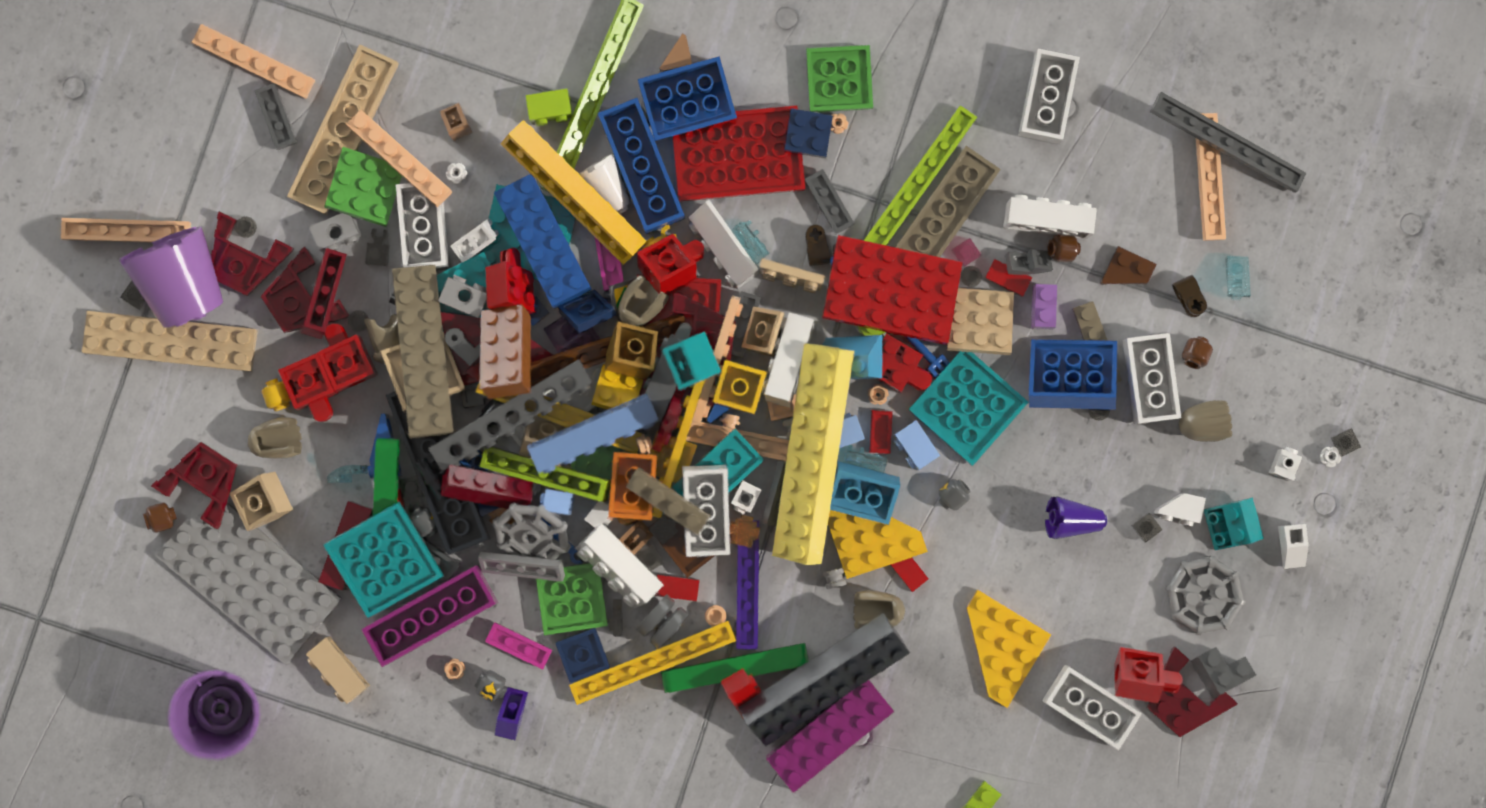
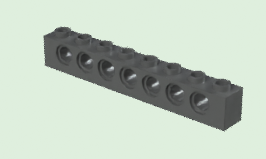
(442, 450)

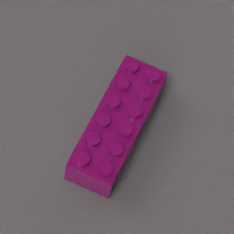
(429, 616)
(828, 735)

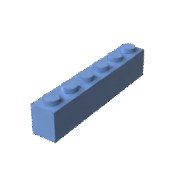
(592, 433)

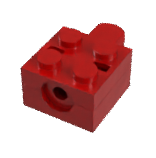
(670, 263)
(509, 283)
(347, 358)
(901, 367)
(311, 386)
(1142, 676)

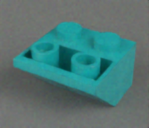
(691, 360)
(1233, 524)

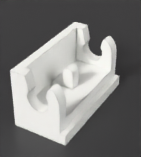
(475, 240)

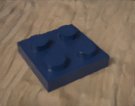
(808, 133)
(587, 311)
(582, 655)

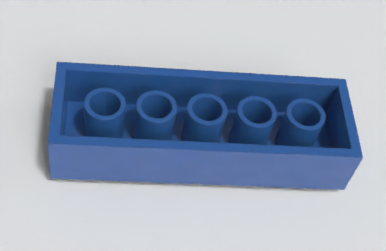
(641, 165)
(542, 241)

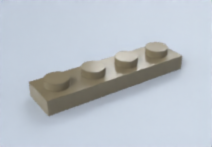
(1090, 325)
(668, 501)

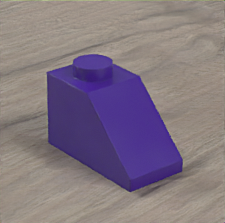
(511, 713)

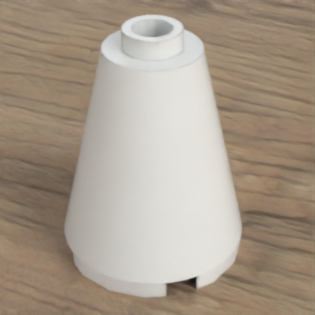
(608, 183)

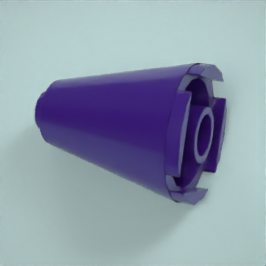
(1072, 518)

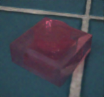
(966, 252)

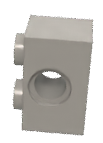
(323, 232)
(451, 291)

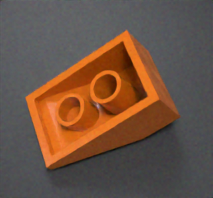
(623, 501)

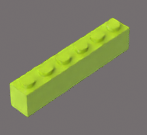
(560, 478)

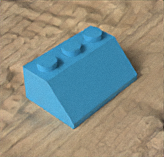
(866, 357)
(864, 492)

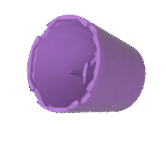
(176, 277)
(205, 729)

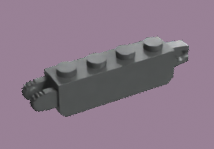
(662, 383)

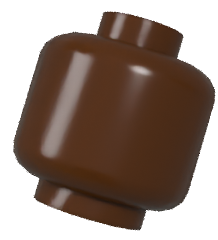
(1063, 248)
(1197, 352)
(159, 517)

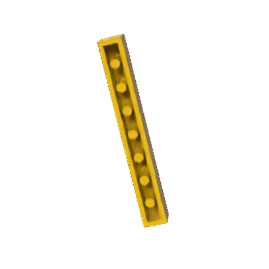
(573, 192)

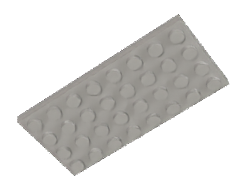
(250, 580)

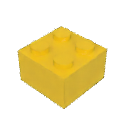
(739, 387)

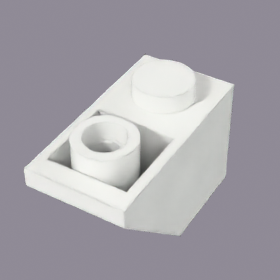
(1182, 507)
(1293, 545)

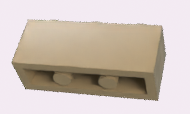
(337, 670)

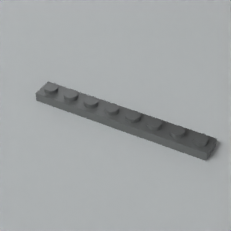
(1228, 142)

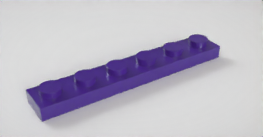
(747, 595)

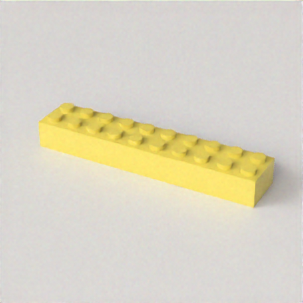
(812, 453)

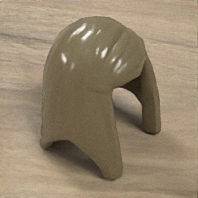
(640, 302)
(382, 337)
(1207, 422)
(276, 439)
(873, 603)

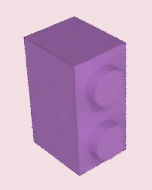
(1044, 306)

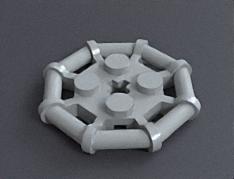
(519, 542)
(1217, 593)

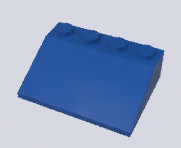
(687, 98)
(1073, 374)

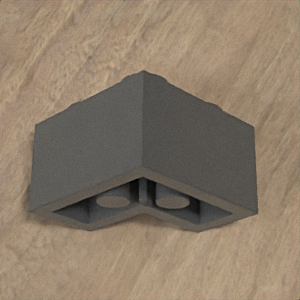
(1217, 675)

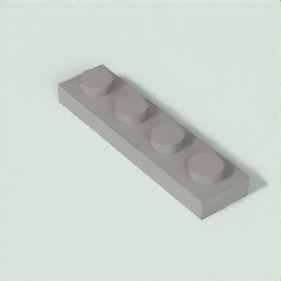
(521, 566)

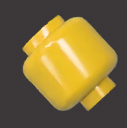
(276, 395)

